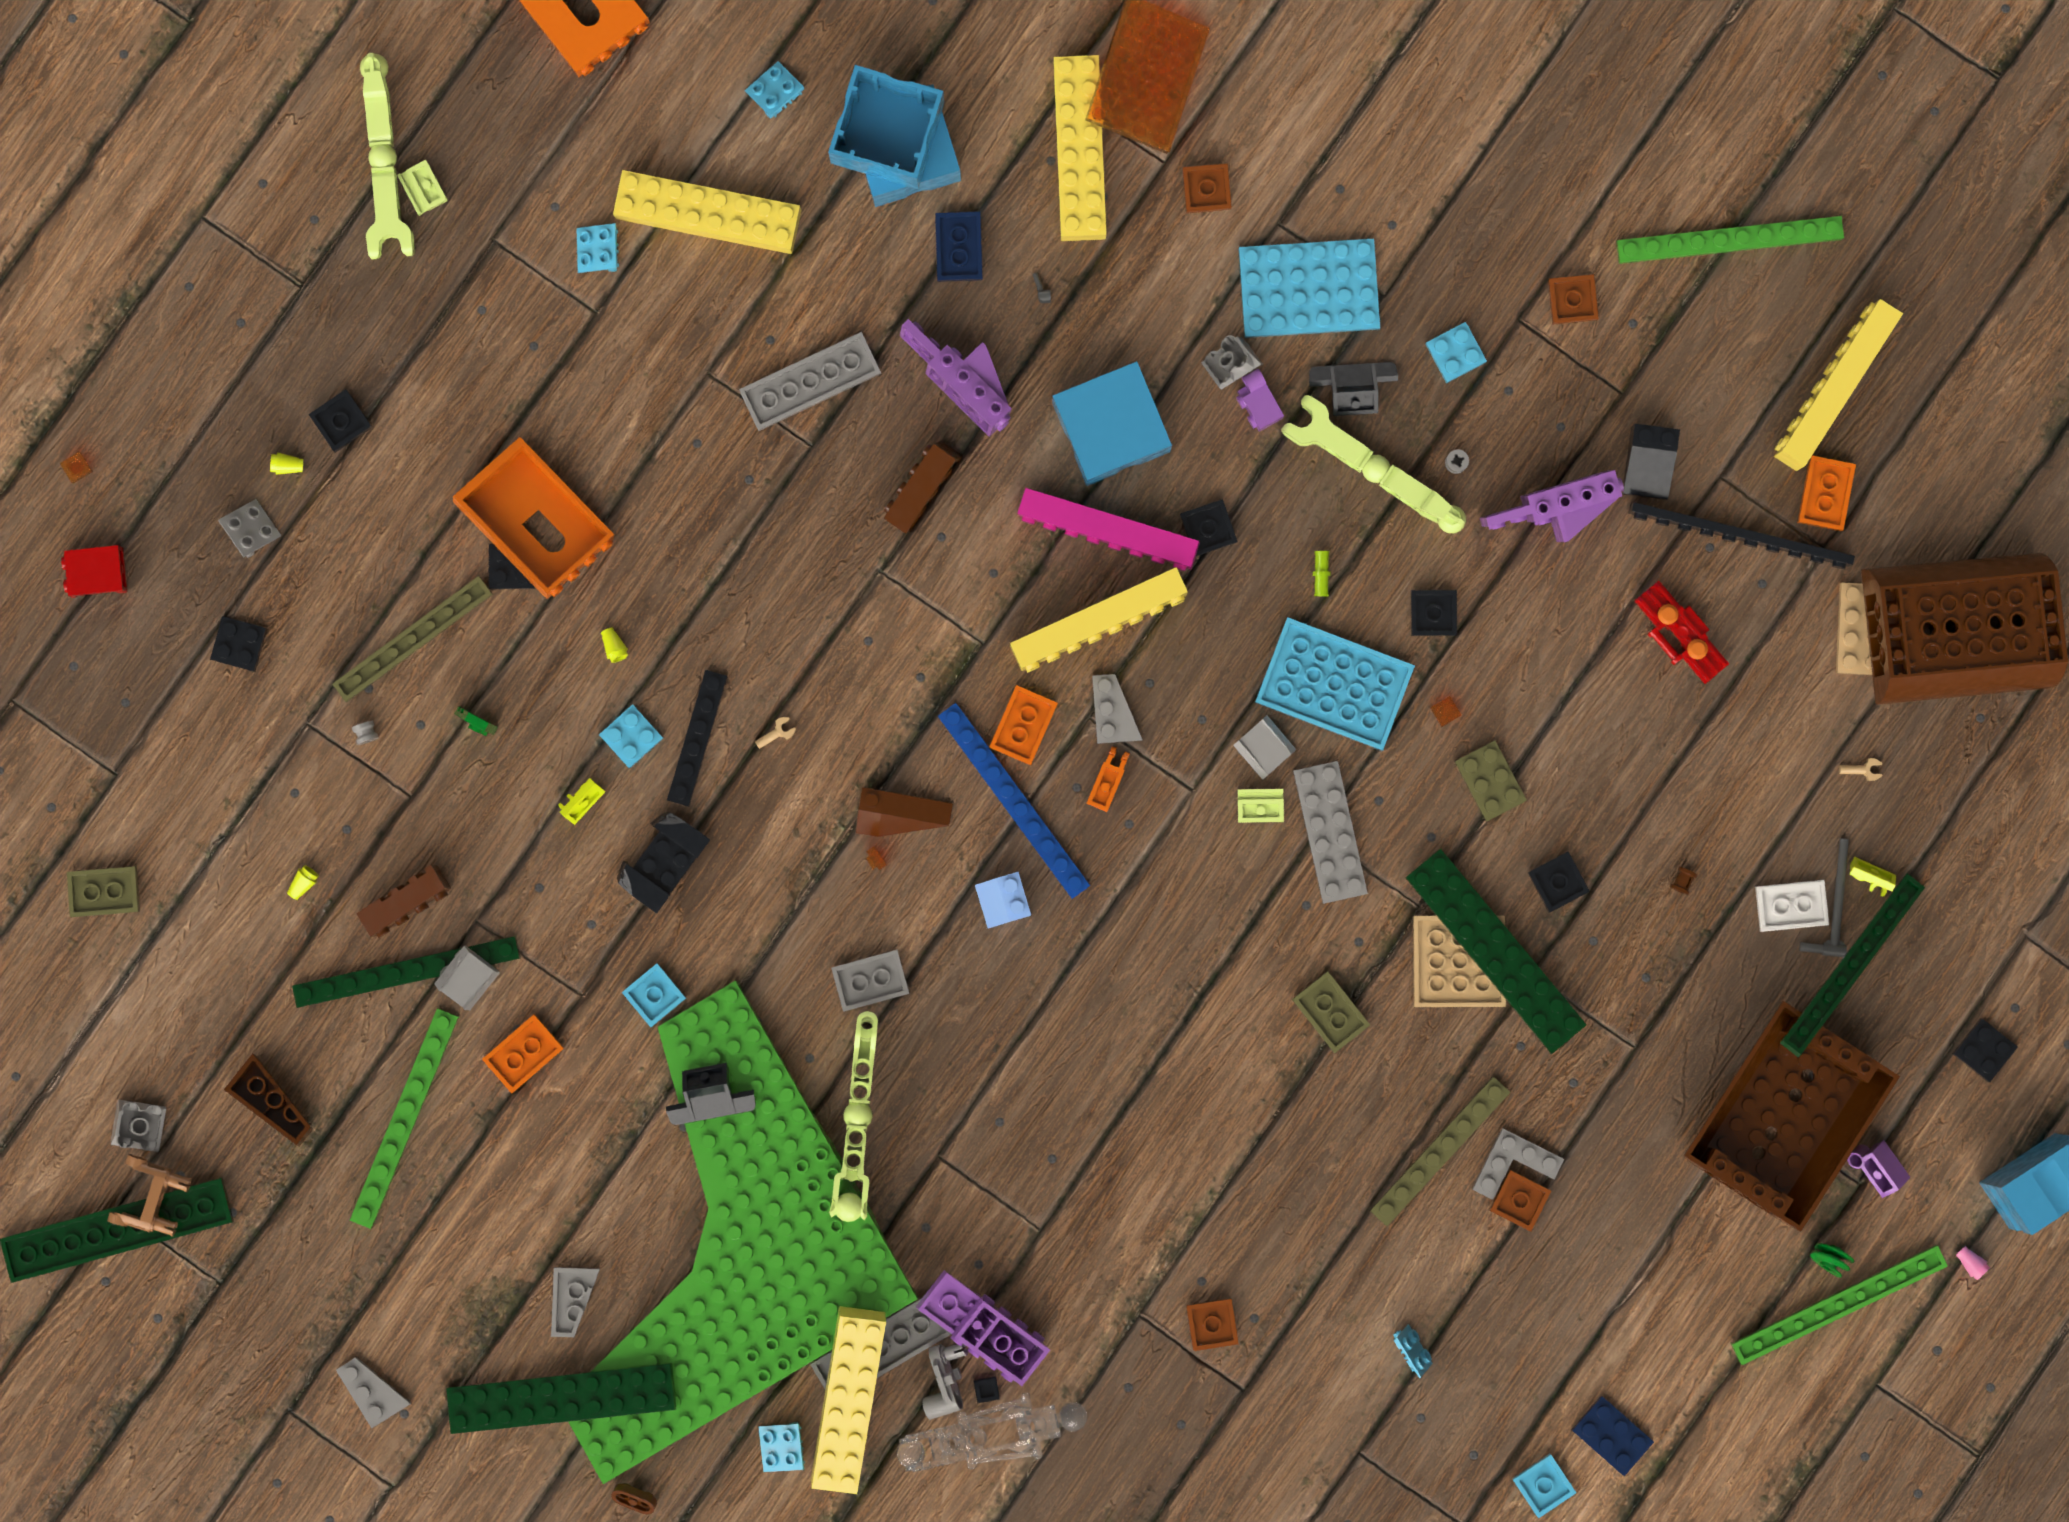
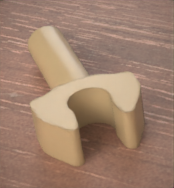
(777, 732)
(1862, 769)

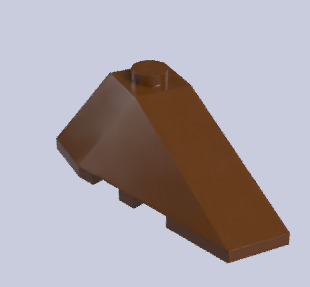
(894, 813)

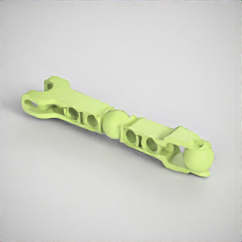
(382, 159)
(1374, 467)
(857, 1118)

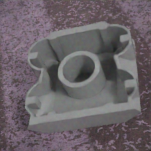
(1231, 361)
(1264, 747)
(466, 978)
(138, 1125)

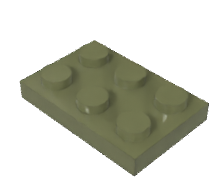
(1490, 781)
(103, 891)
(1331, 1012)

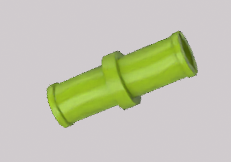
(1321, 573)

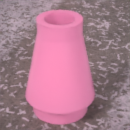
(1973, 1263)

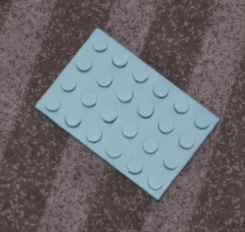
(1309, 288)
(1334, 684)

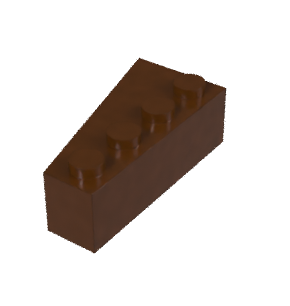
(921, 486)
(404, 901)
(264, 1097)

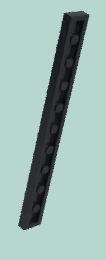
(1732, 533)

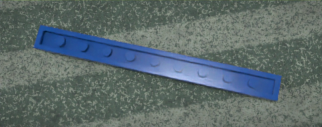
(1013, 800)

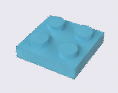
(1456, 352)
(631, 736)
(654, 995)
(1544, 1485)

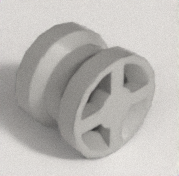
(1454, 464)
(365, 732)

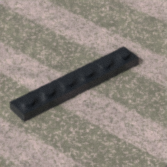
(697, 738)

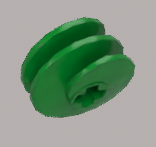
(1830, 1257)

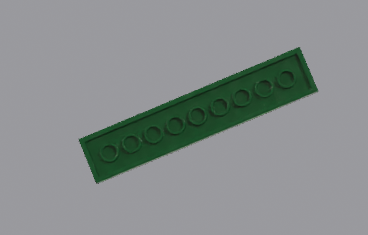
(1495, 951)
(95, 1238)
(561, 1398)

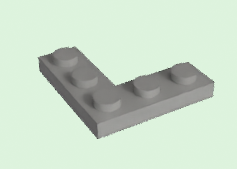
(1510, 1147)

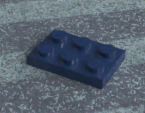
(958, 246)
(1612, 1435)

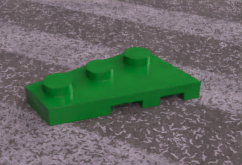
(476, 723)

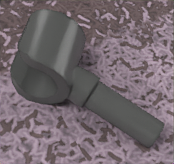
(1044, 296)

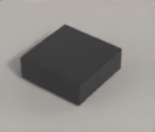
(986, 1389)

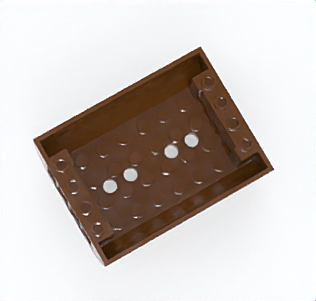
(1975, 656)
(1811, 1134)

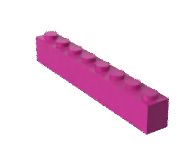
(1108, 528)

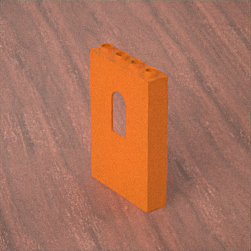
(582, 44)
(513, 491)

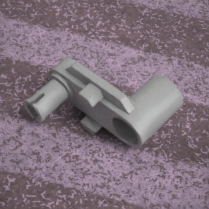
(950, 1398)

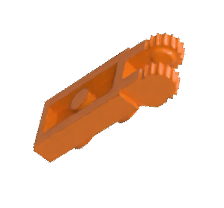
(1107, 782)

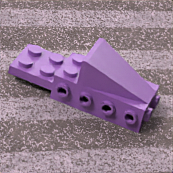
(967, 382)
(1566, 505)
(984, 1328)

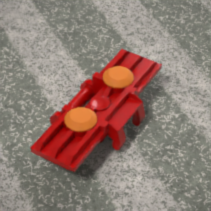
(1687, 627)

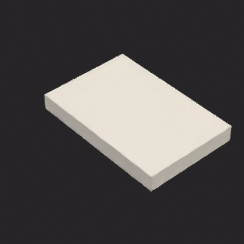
(1792, 905)

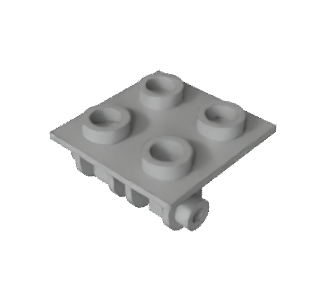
(249, 528)

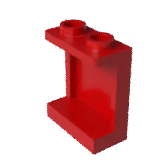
(94, 571)

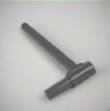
(1834, 946)

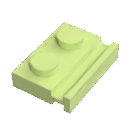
(422, 187)
(1260, 805)

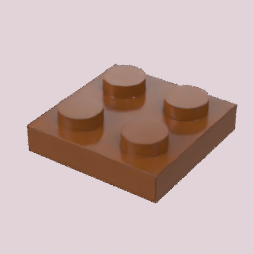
(1206, 188)
(1573, 299)
(1520, 1200)
(1212, 1324)

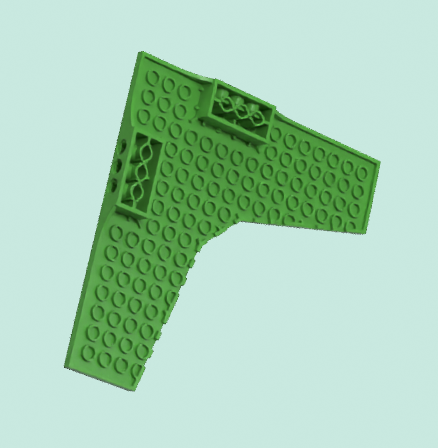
(768, 1251)

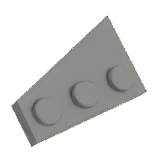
(1112, 712)
(570, 1297)
(370, 1392)

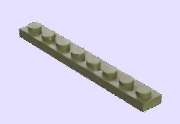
(412, 639)
(1439, 1151)

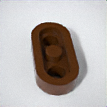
(634, 1498)

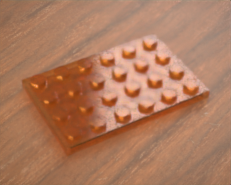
(1147, 74)

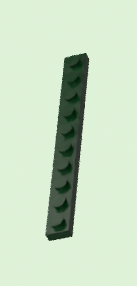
(1852, 965)
(397, 973)

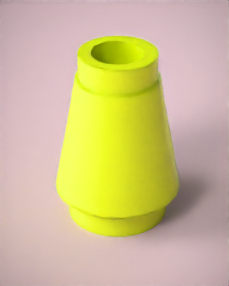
(285, 464)
(614, 646)
(302, 882)

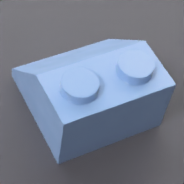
(1003, 900)

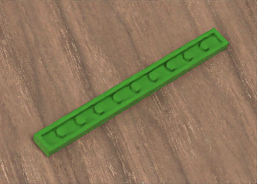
(1730, 239)
(404, 1118)
(1839, 1305)

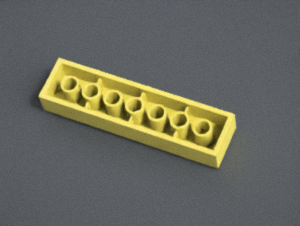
(1079, 150)
(707, 212)
(1838, 385)
(1099, 619)
(848, 1400)

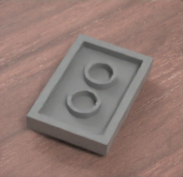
(870, 980)

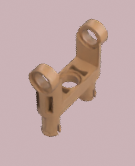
(162, 1179)

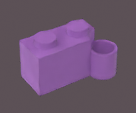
(1258, 401)
(1880, 1167)

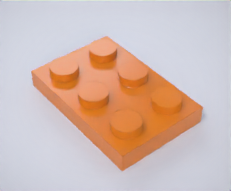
(1826, 493)
(1023, 725)
(523, 1053)

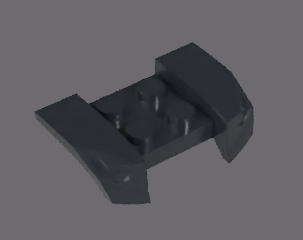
(662, 861)

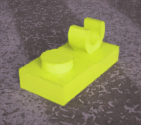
(582, 801)
(1874, 875)

